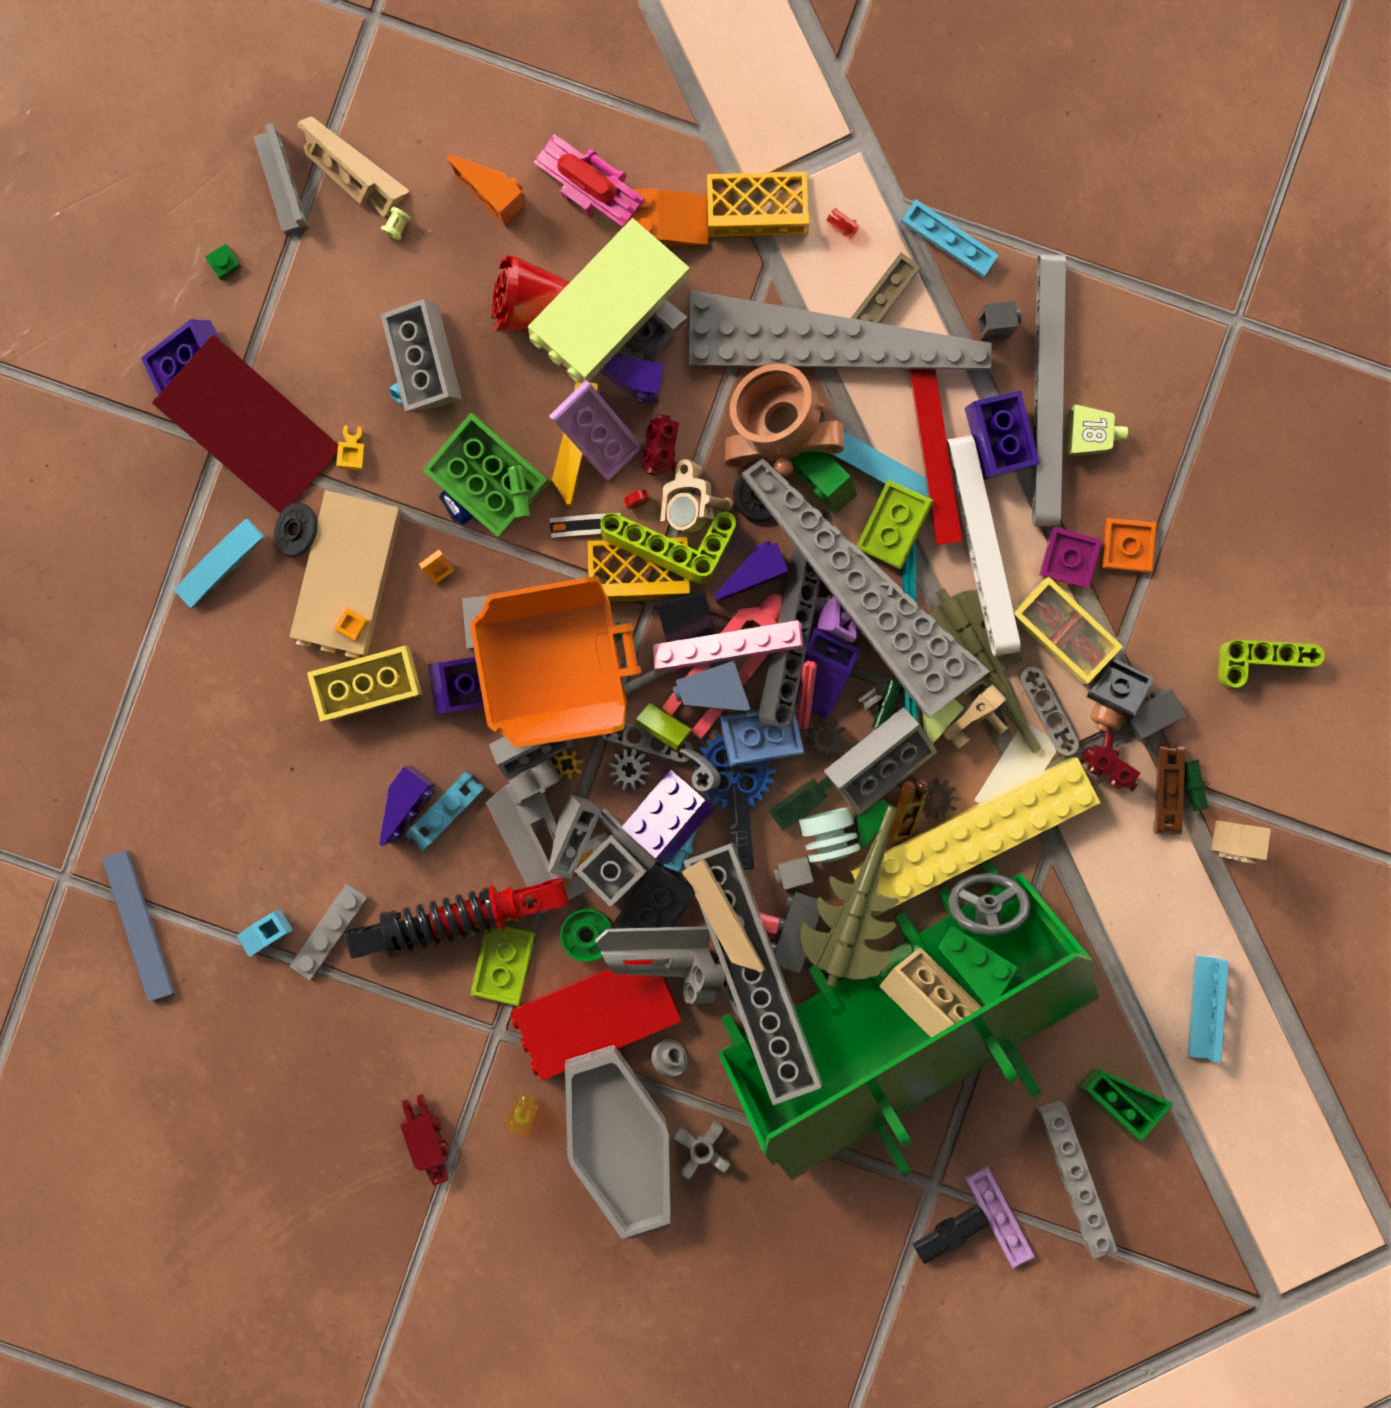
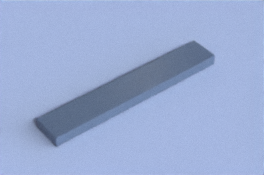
(138, 925)

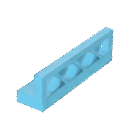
(1208, 1008)

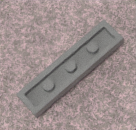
(328, 931)

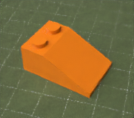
(492, 188)
(674, 217)

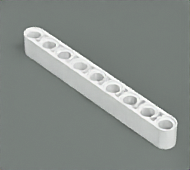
(983, 546)

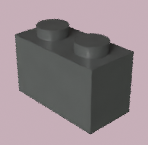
(998, 320)
(1156, 713)

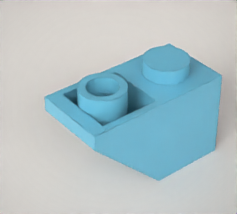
(264, 932)

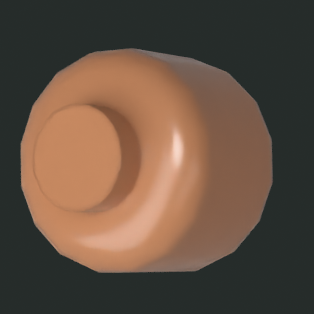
(1106, 718)

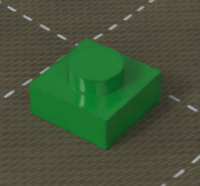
(223, 261)

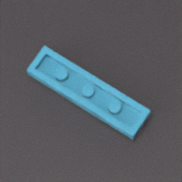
(949, 238)

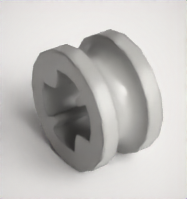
(870, 698)

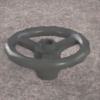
(988, 906)

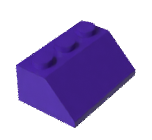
(1002, 434)

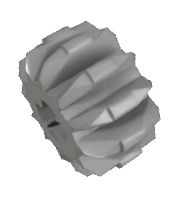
(636, 765)

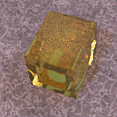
(522, 1114)

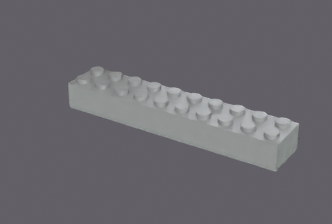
(761, 996)

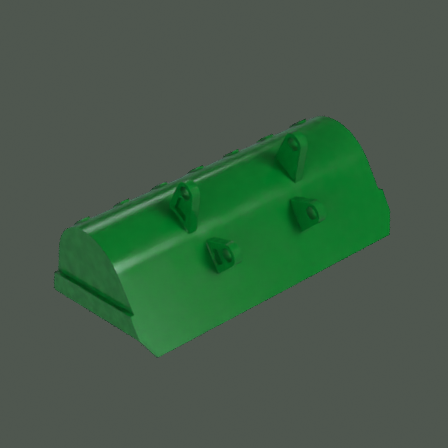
(884, 1064)

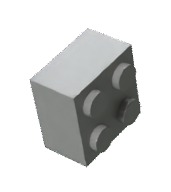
(611, 870)

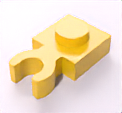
(350, 452)

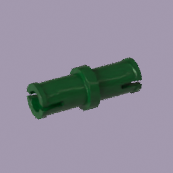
(887, 703)
(1196, 785)

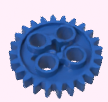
(760, 777)

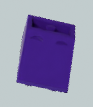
(834, 666)
(403, 798)

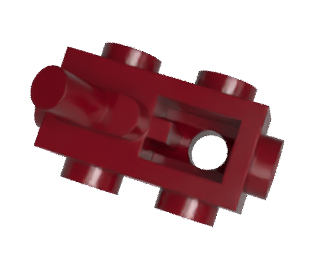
(660, 445)
(1106, 762)

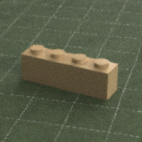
(1241, 841)

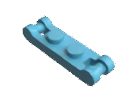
(445, 811)

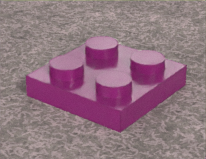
(1070, 557)

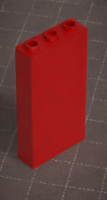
(592, 1016)

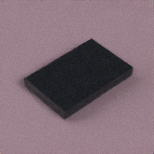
(656, 900)

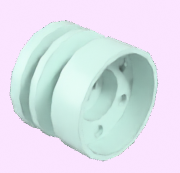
(829, 835)

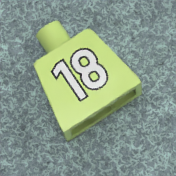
(1092, 431)

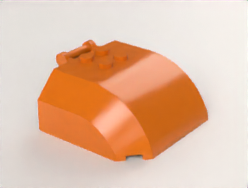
(552, 662)

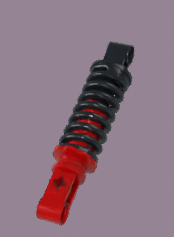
(457, 919)

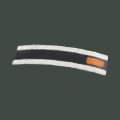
(578, 525)

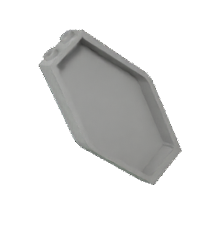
(617, 1142)

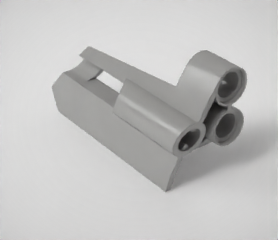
(518, 813)
(675, 954)

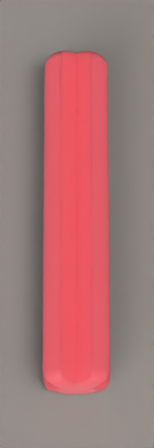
(806, 694)

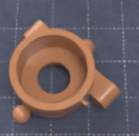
(750, 410)

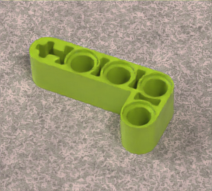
(1270, 658)

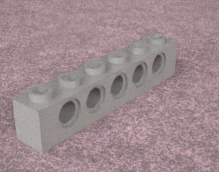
(1076, 1179)

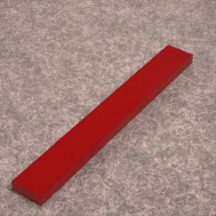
(935, 456)

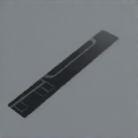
(740, 817)

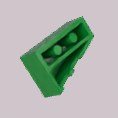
(826, 479)
(977, 966)
(1124, 1104)

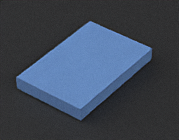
(752, 742)

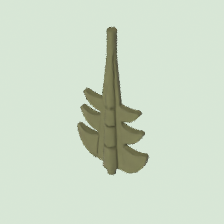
(962, 619)
(844, 949)

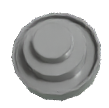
(669, 1058)

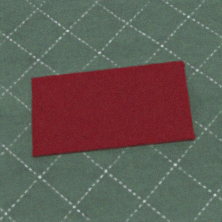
(246, 424)

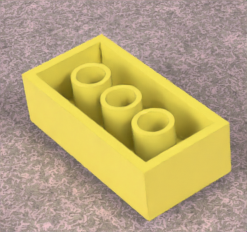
(364, 684)

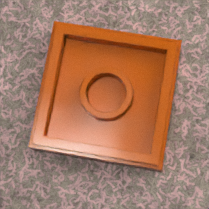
(1128, 545)

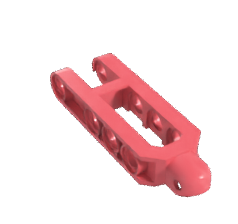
(765, 614)

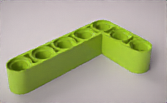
(672, 548)

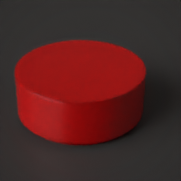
(636, 499)

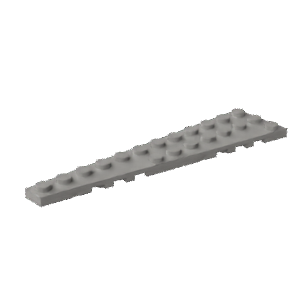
(760, 334)
(905, 637)

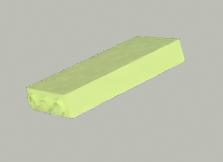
(608, 302)

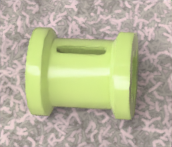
(389, 229)

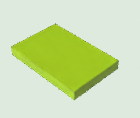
(894, 524)
(503, 965)

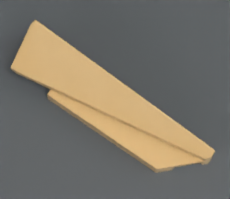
(350, 168)
(722, 916)

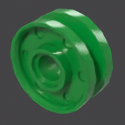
(570, 936)

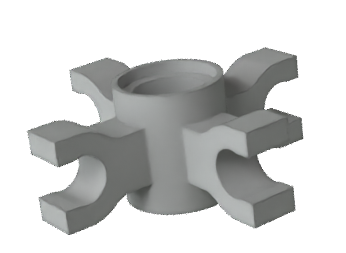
(695, 1159)

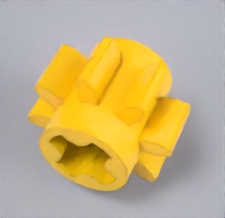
(560, 766)

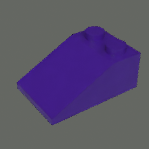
(175, 351)
(636, 377)
(758, 569)
(455, 685)

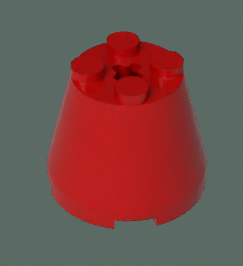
(522, 294)

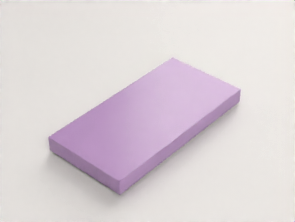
(596, 431)

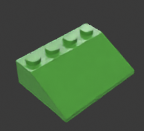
(476, 474)

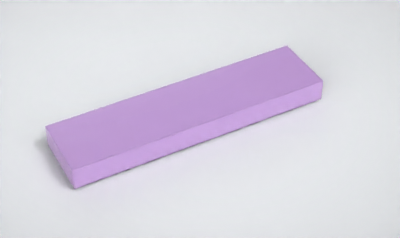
(999, 1217)

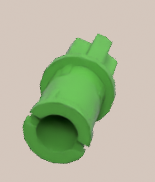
(519, 491)

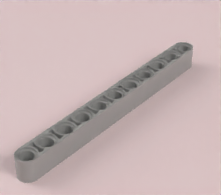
(1049, 389)

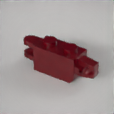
(425, 1141)

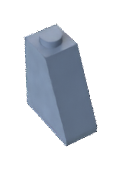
(713, 688)

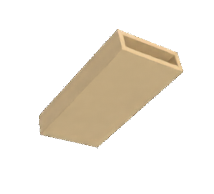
(345, 570)

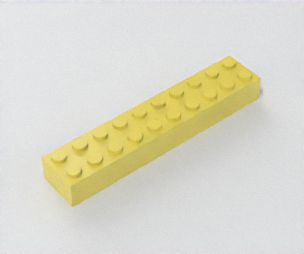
(984, 831)

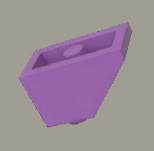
(836, 621)

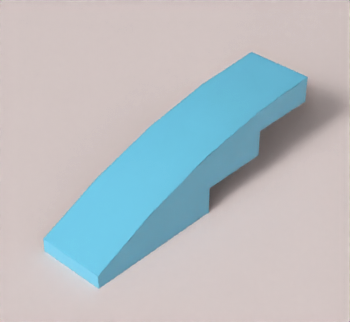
(219, 563)

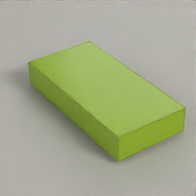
(662, 726)

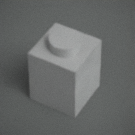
(793, 873)

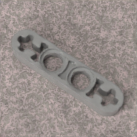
(1045, 713)
(645, 743)

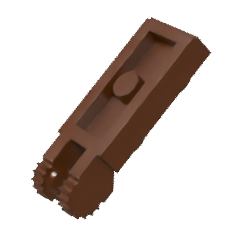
(909, 810)

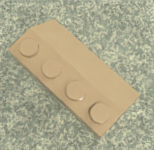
(928, 993)

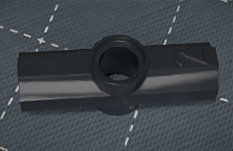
(950, 1234)

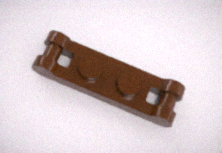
(1169, 789)

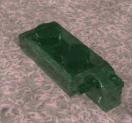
(800, 802)

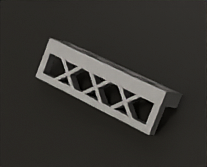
(280, 180)

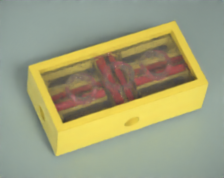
(1066, 631)

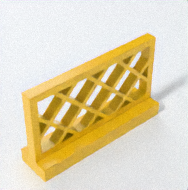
(754, 224)
(636, 591)

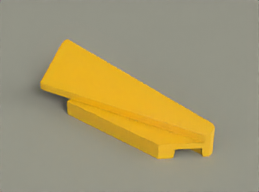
(569, 464)

